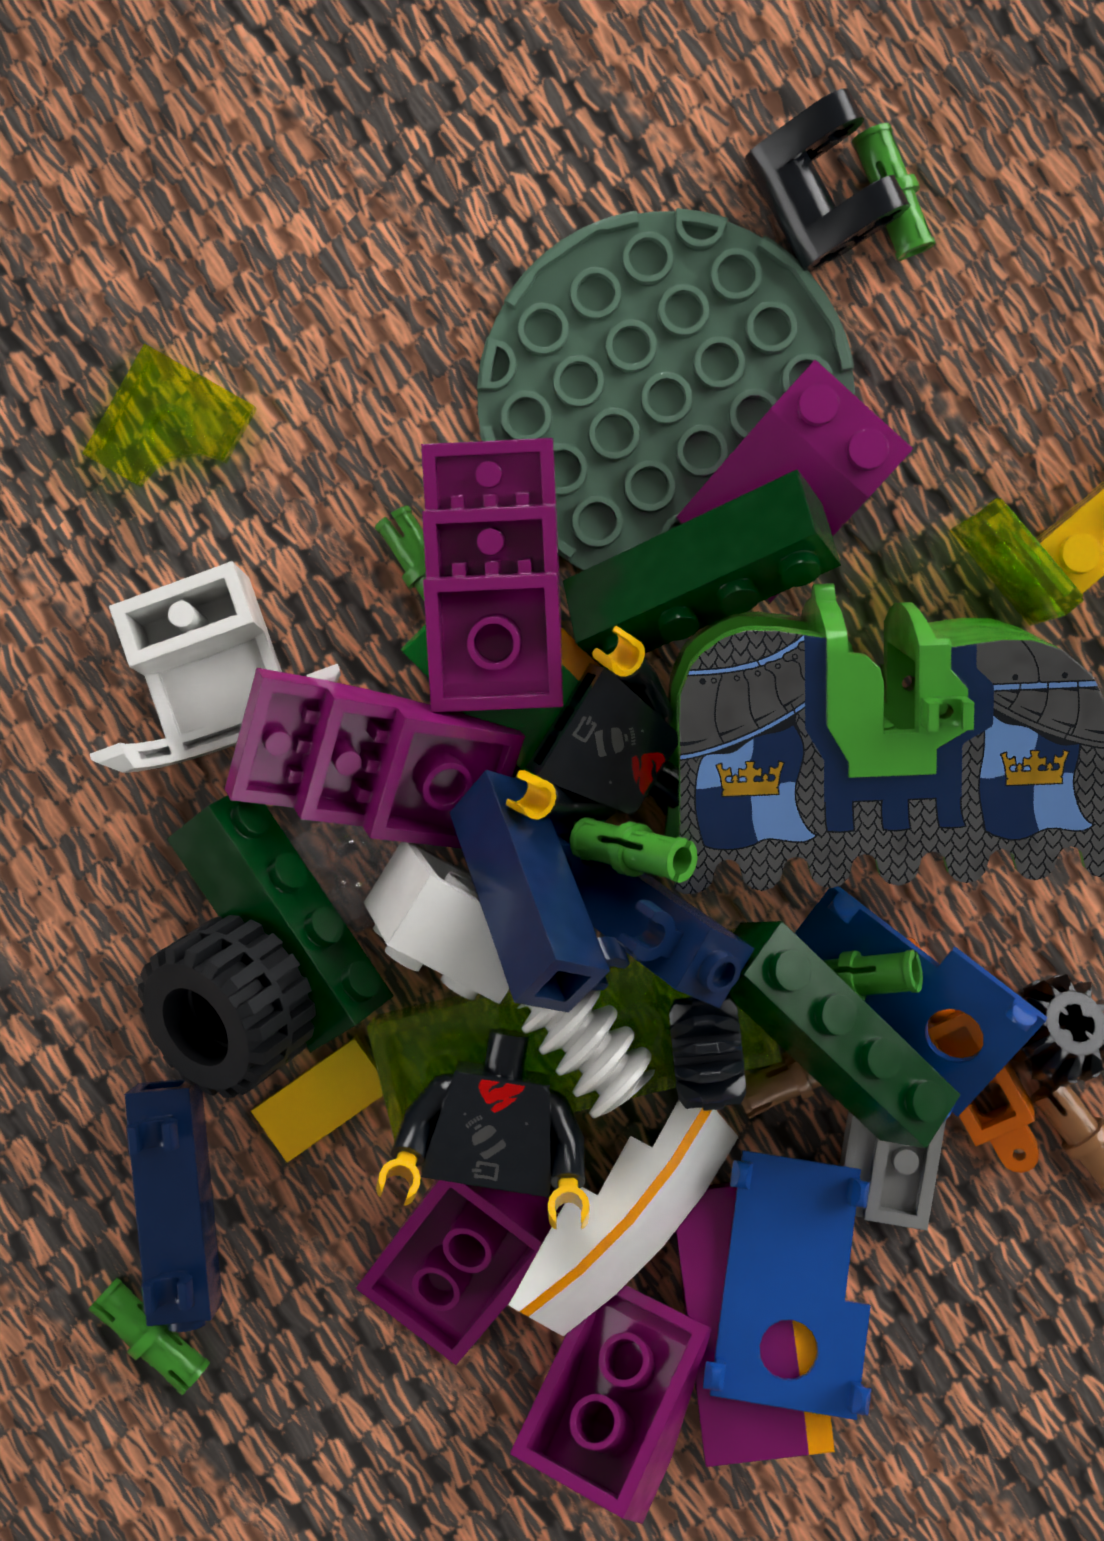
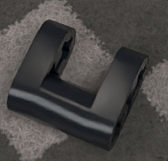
(798, 196)

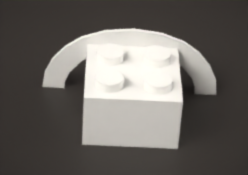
(199, 659)

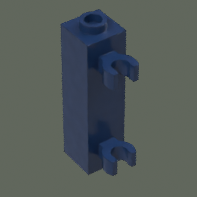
(531, 898)
(661, 929)
(173, 1204)

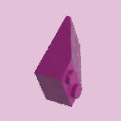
(823, 434)
(457, 1262)
(616, 1402)

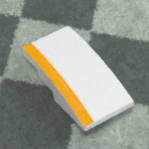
(627, 1222)

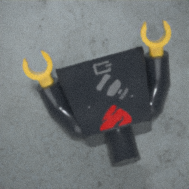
(605, 743)
(493, 1131)

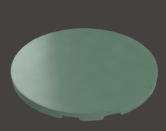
(649, 364)

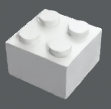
(435, 919)

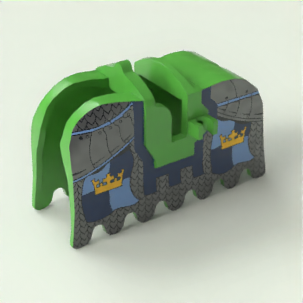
(830, 758)

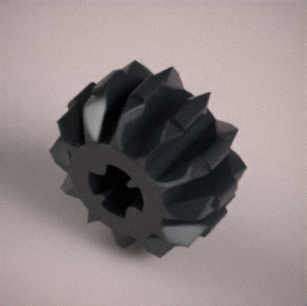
(1072, 1038)
(707, 1053)

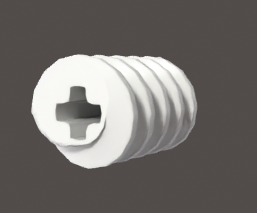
(593, 1051)

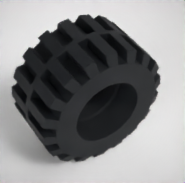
(226, 1005)

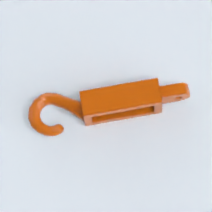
(1004, 1127)

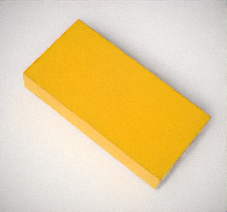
(320, 1099)

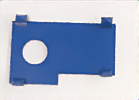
(956, 983)
(792, 1264)

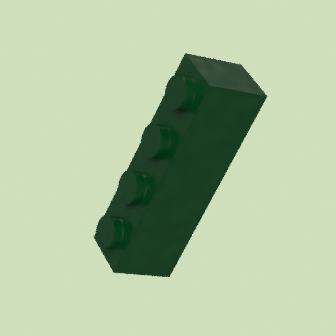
(704, 568)
(257, 874)
(839, 1038)

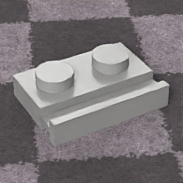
(898, 1174)

